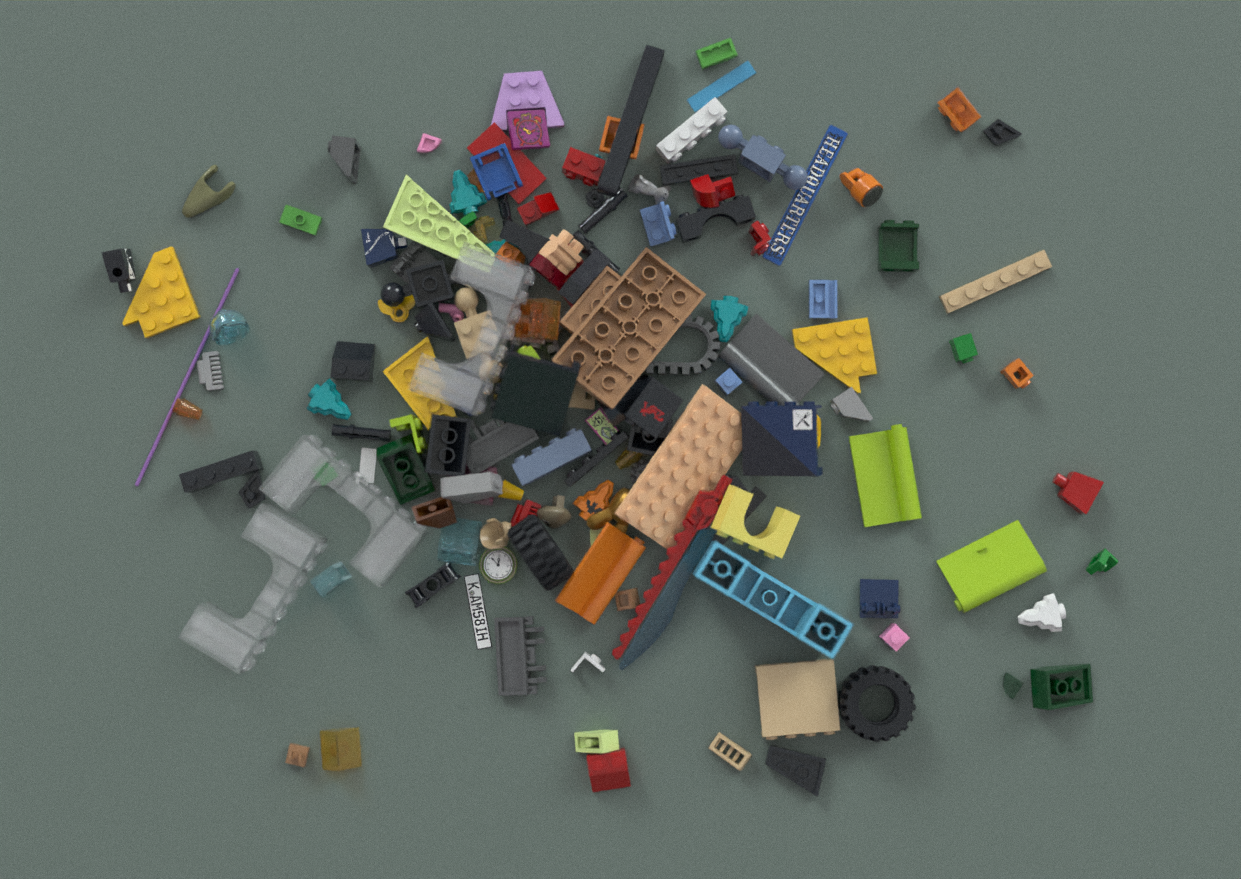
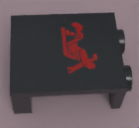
(652, 408)

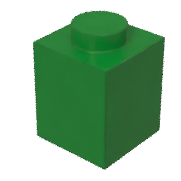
(963, 348)

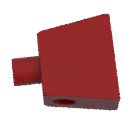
(1078, 490)

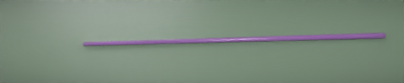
(185, 381)

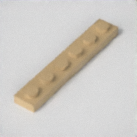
(995, 281)

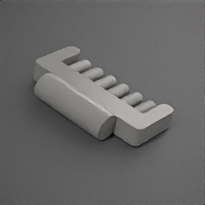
(205, 371)

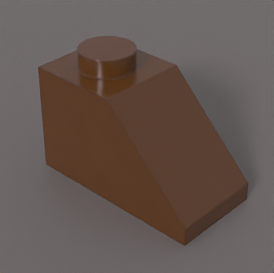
(435, 513)

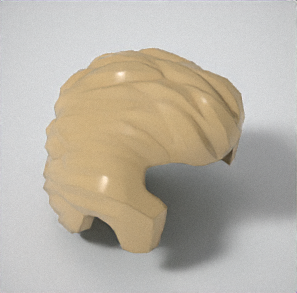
(494, 534)

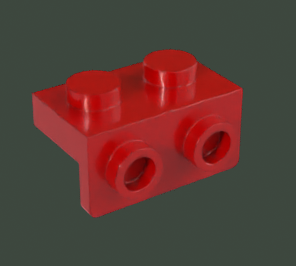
(583, 167)
(760, 235)

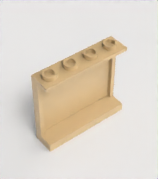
(797, 698)

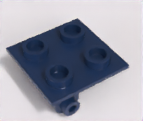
(879, 598)

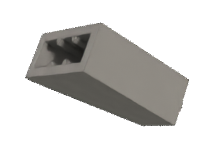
(471, 487)

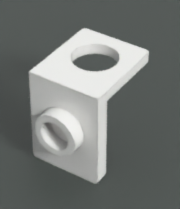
(592, 658)

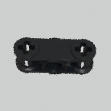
(443, 576)

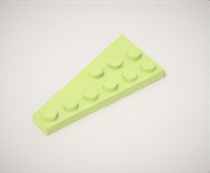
(427, 222)

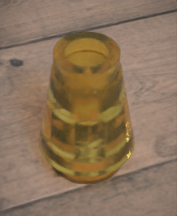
(628, 458)

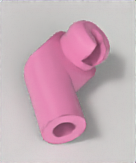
(454, 312)

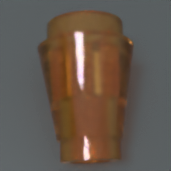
(187, 409)

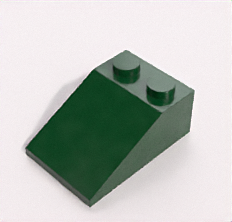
(404, 469)
(1061, 686)

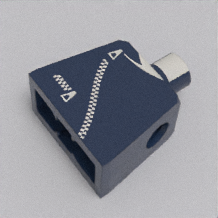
(381, 246)

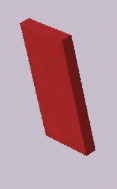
(527, 171)

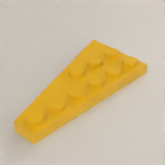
(401, 374)

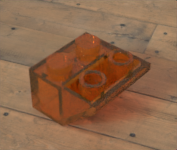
(538, 320)

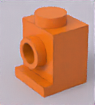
(1019, 367)

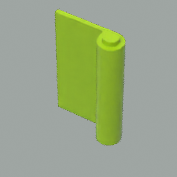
(885, 476)
(991, 566)

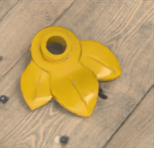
(405, 306)

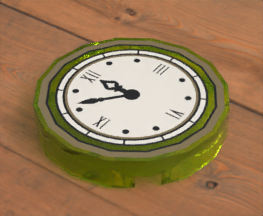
(498, 565)

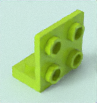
(404, 423)

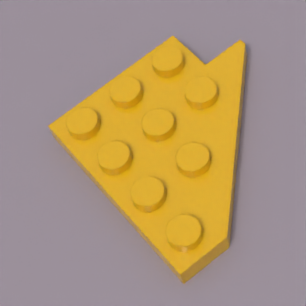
(162, 296)
(840, 349)

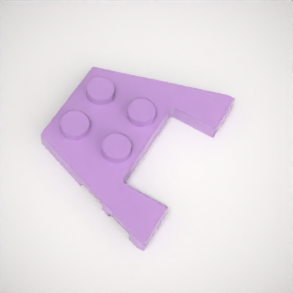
(525, 92)

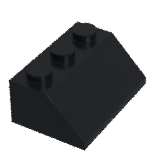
(447, 445)

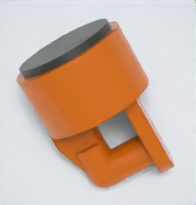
(865, 190)

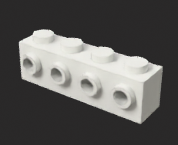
(691, 130)

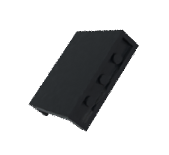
(534, 392)

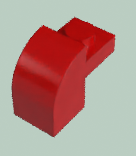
(710, 193)

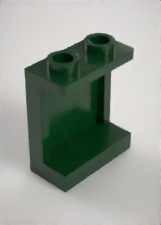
(897, 246)

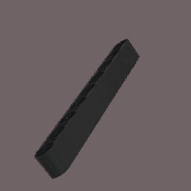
(630, 121)

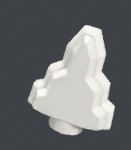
(1044, 614)

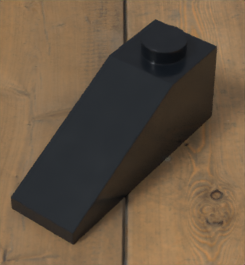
(584, 276)

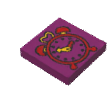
(528, 129)

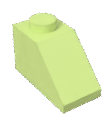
(596, 741)

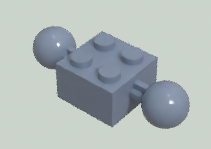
(762, 157)

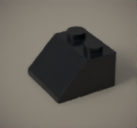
(353, 361)
(643, 444)

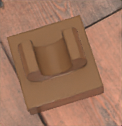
(297, 755)

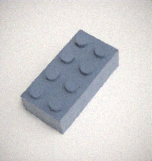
(551, 458)

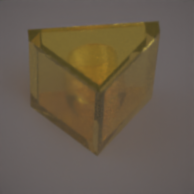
(340, 748)

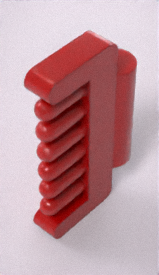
(523, 511)

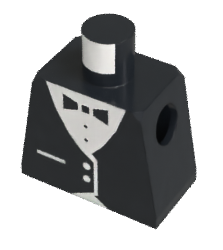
(115, 262)

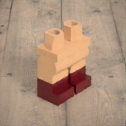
(557, 258)

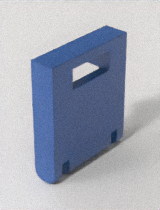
(497, 175)

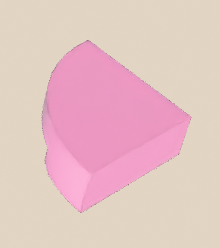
(428, 143)

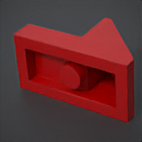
(538, 208)

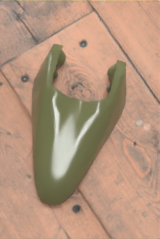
(203, 197)

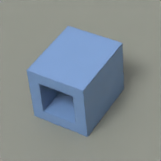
(728, 382)

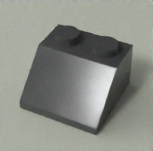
(346, 154)

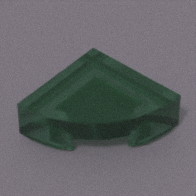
(1011, 685)

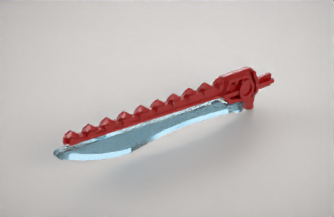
(698, 517)

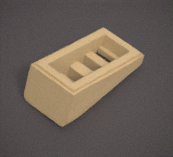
(747, 755)

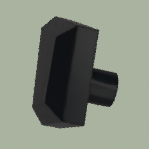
(1001, 132)
(251, 493)

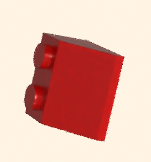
(608, 770)

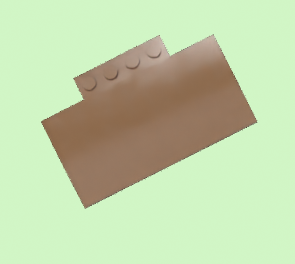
(625, 324)

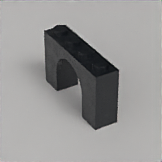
(524, 238)

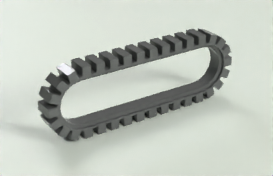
(696, 366)

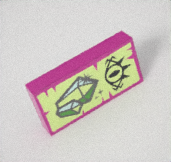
(601, 426)

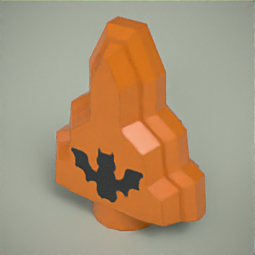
(594, 500)

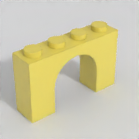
(730, 522)

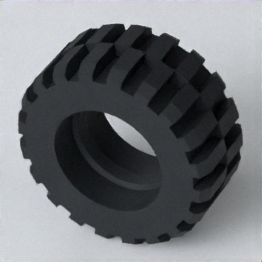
(540, 552)
(902, 708)

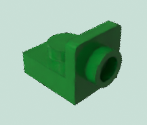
(1101, 562)

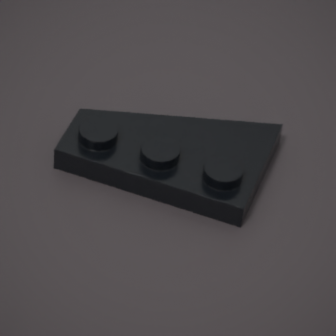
(799, 767)

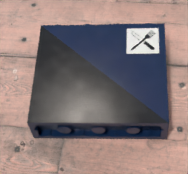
(780, 439)

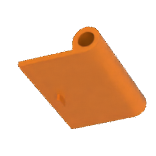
(601, 573)

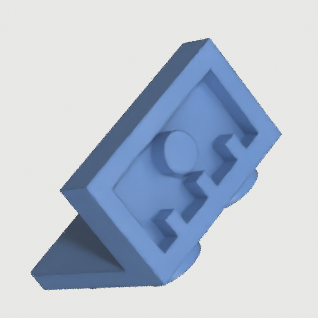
(657, 224)

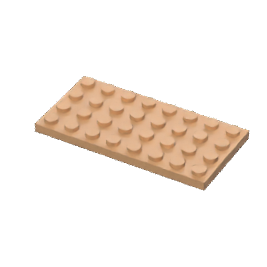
(688, 460)

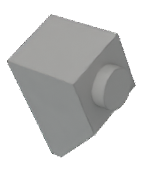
(850, 406)

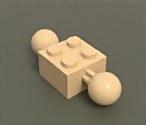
(469, 328)

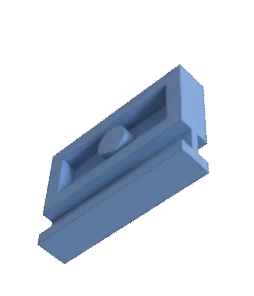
(822, 299)

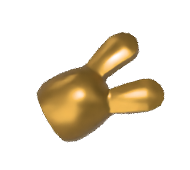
(600, 518)

